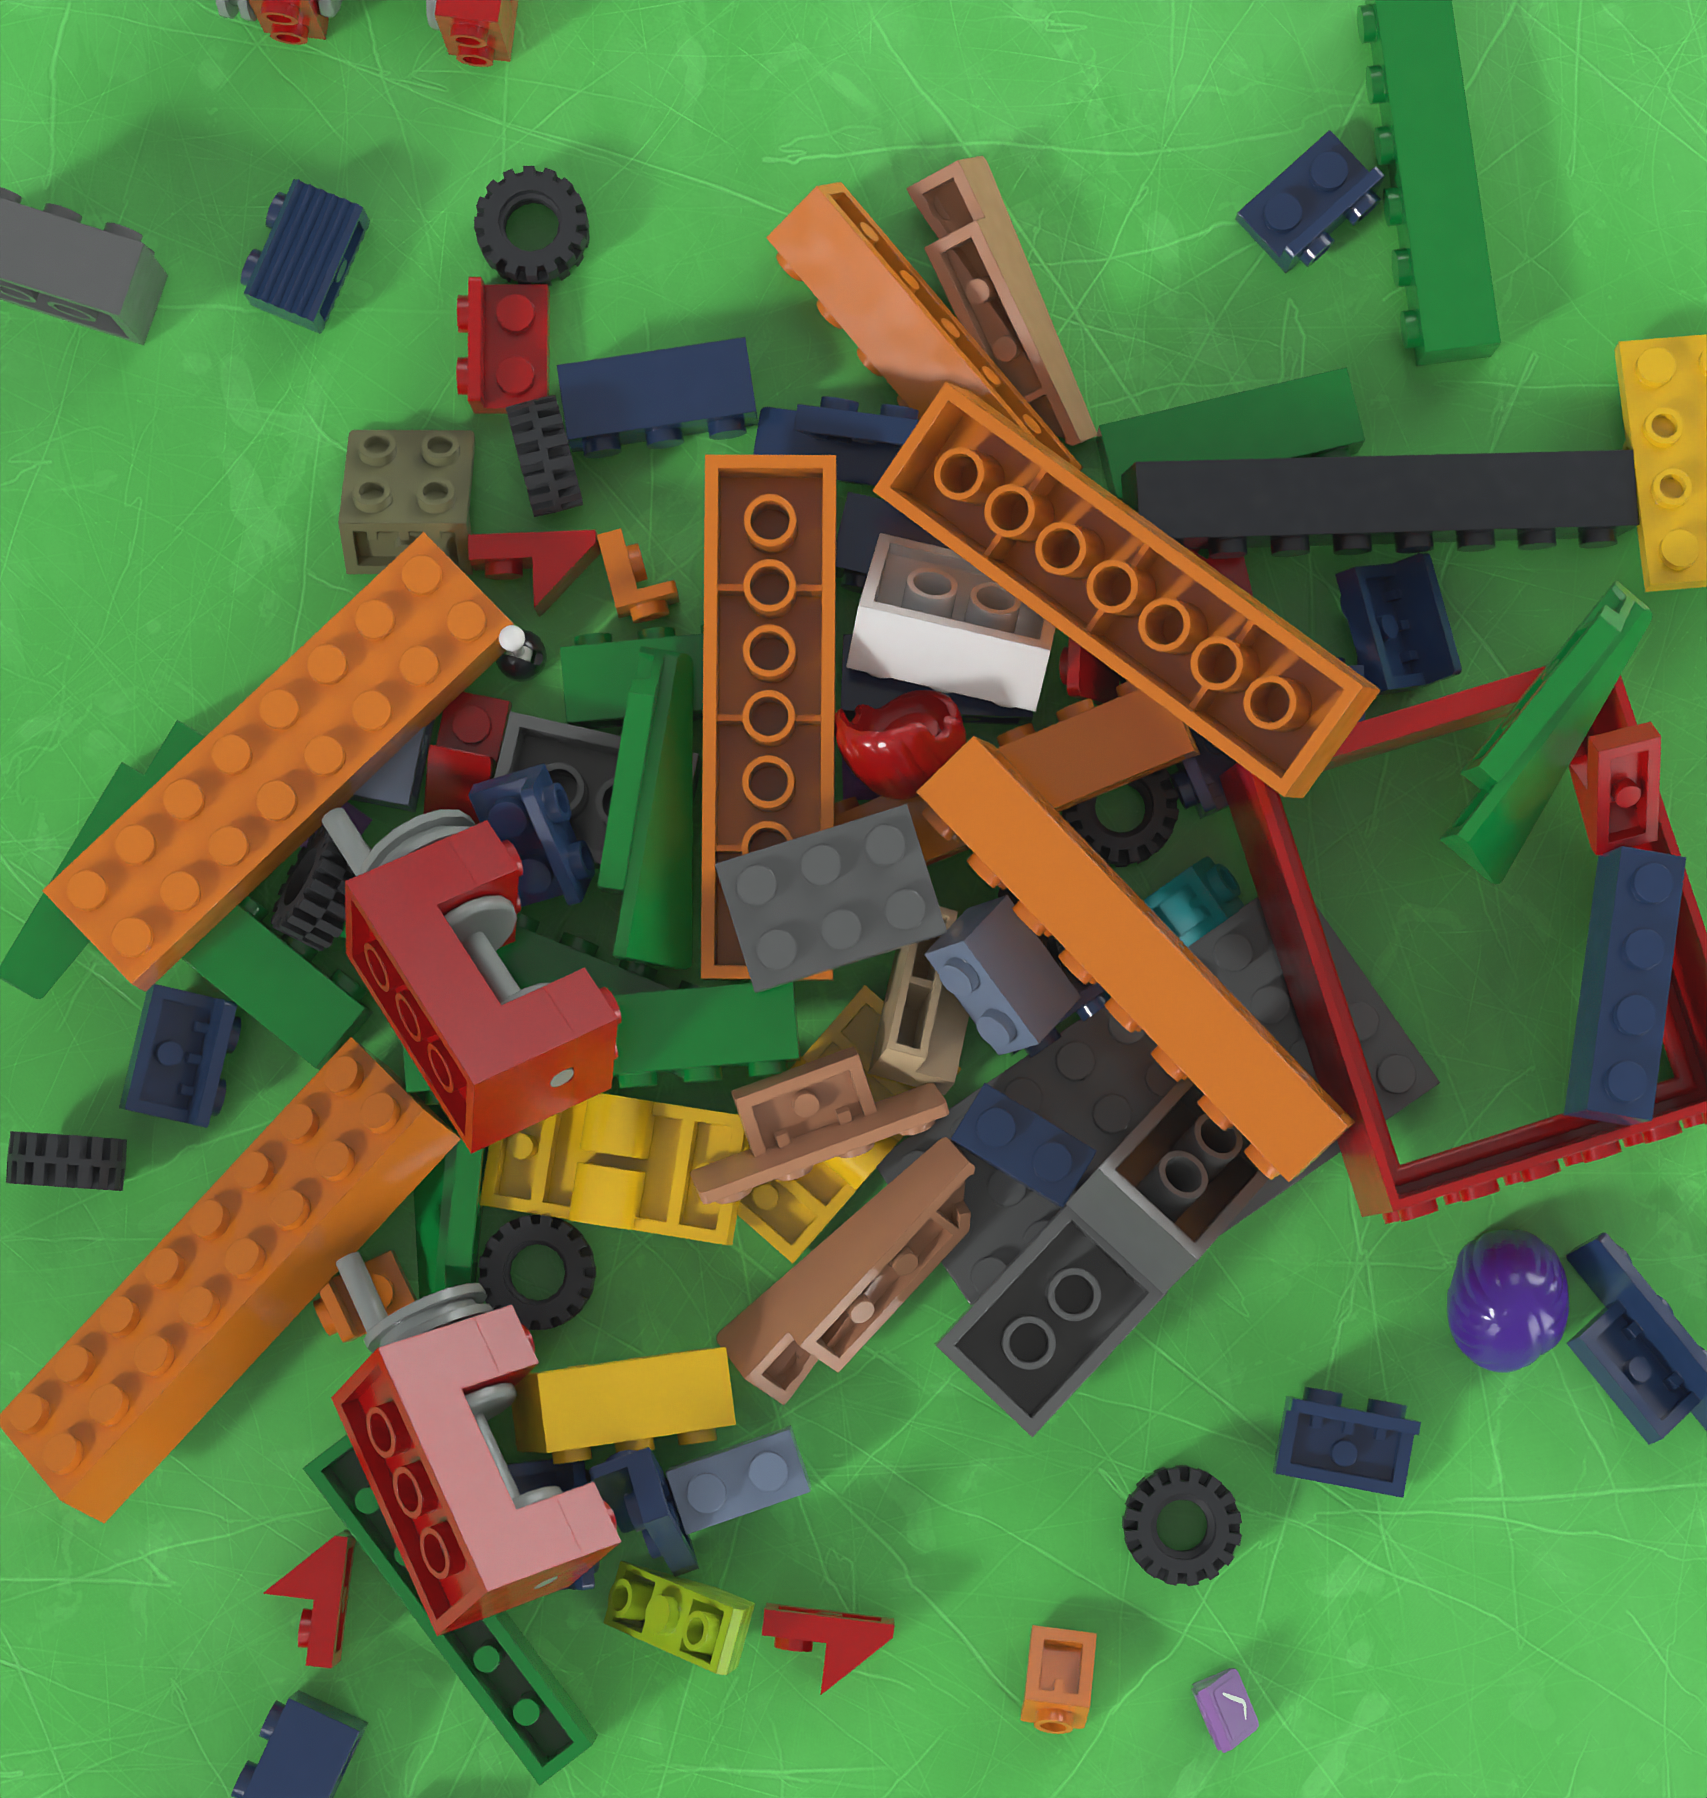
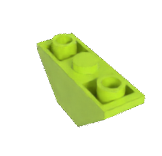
(680, 1616)

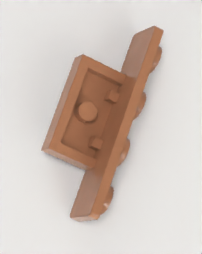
(810, 1118)

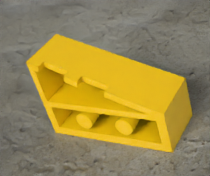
(624, 1404)

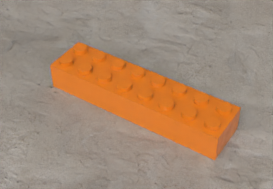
(1126, 591)
(765, 671)
(281, 763)
(1136, 959)
(225, 1281)

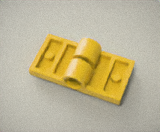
(1667, 430)
(618, 1167)
(799, 1209)

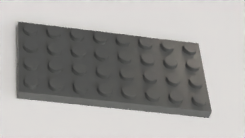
(1105, 1082)

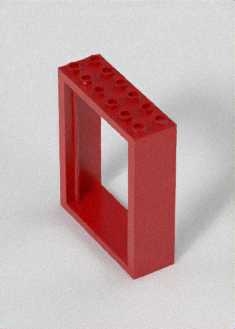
(1328, 1027)

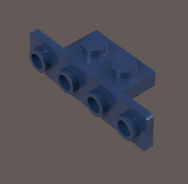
(860, 440)
(1637, 1344)

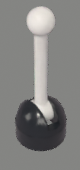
(519, 647)

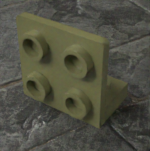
(404, 487)

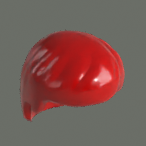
(901, 742)

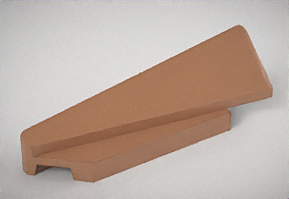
(997, 293)
(854, 1277)

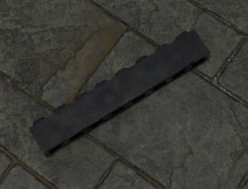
(1388, 501)

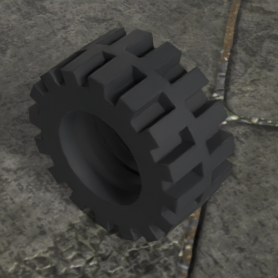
(524, 189)
(544, 456)
(66, 1161)
(577, 1261)

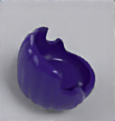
(1507, 1300)

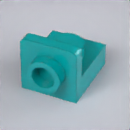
(1197, 900)

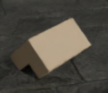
(919, 1021)

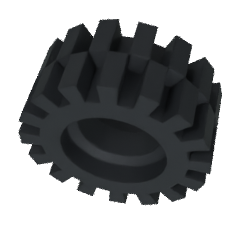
(1142, 841)
(314, 894)
(1219, 1539)

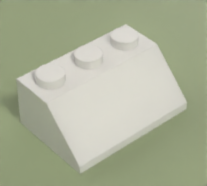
(947, 627)

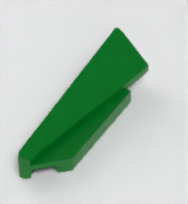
(1542, 733)
(651, 815)
(49, 938)
(449, 1217)

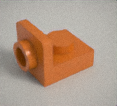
(624, 570)
(337, 1309)
(1058, 1679)

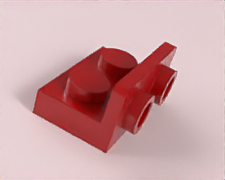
(505, 344)

